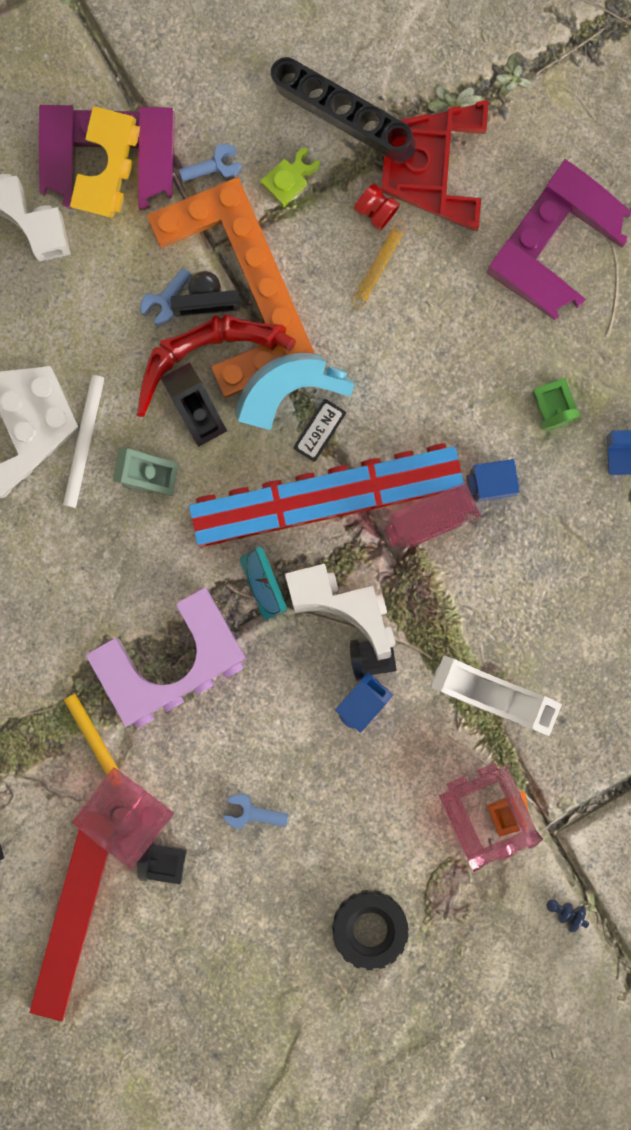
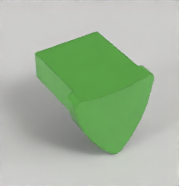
(555, 404)

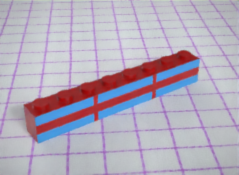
(325, 497)

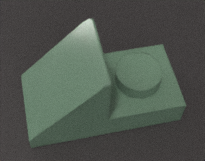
(145, 472)

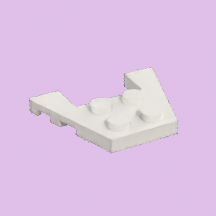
(35, 418)

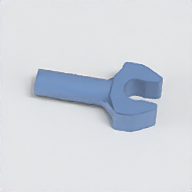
(214, 165)
(164, 299)
(253, 813)

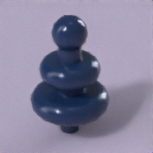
(566, 913)

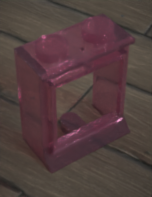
(431, 518)
(475, 853)

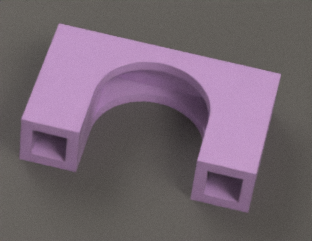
(137, 697)

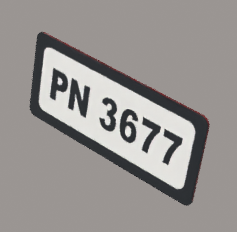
(319, 430)

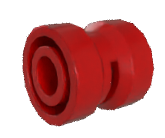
(376, 206)

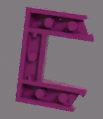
(65, 128)
(566, 192)

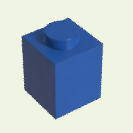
(493, 480)
(363, 703)

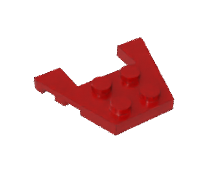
(425, 175)

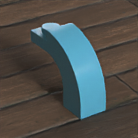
(280, 377)

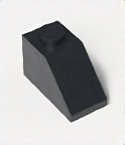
(194, 404)

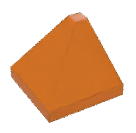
(503, 817)

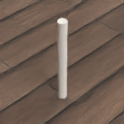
(83, 441)

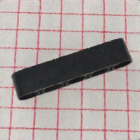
(335, 96)

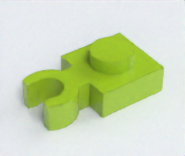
(287, 180)

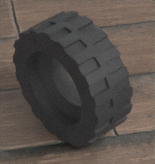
(378, 955)

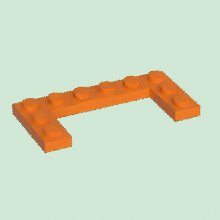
(231, 207)

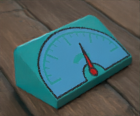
(263, 583)

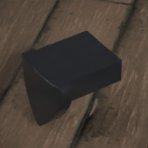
(364, 660)
(162, 864)

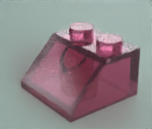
(122, 818)

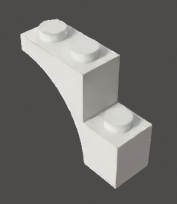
(42, 227)
(313, 591)
(496, 695)

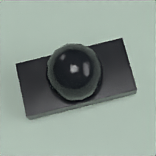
(205, 297)

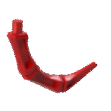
(211, 332)

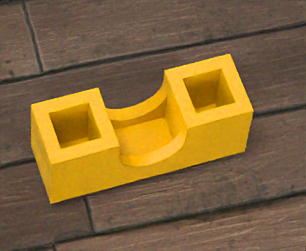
(102, 192)

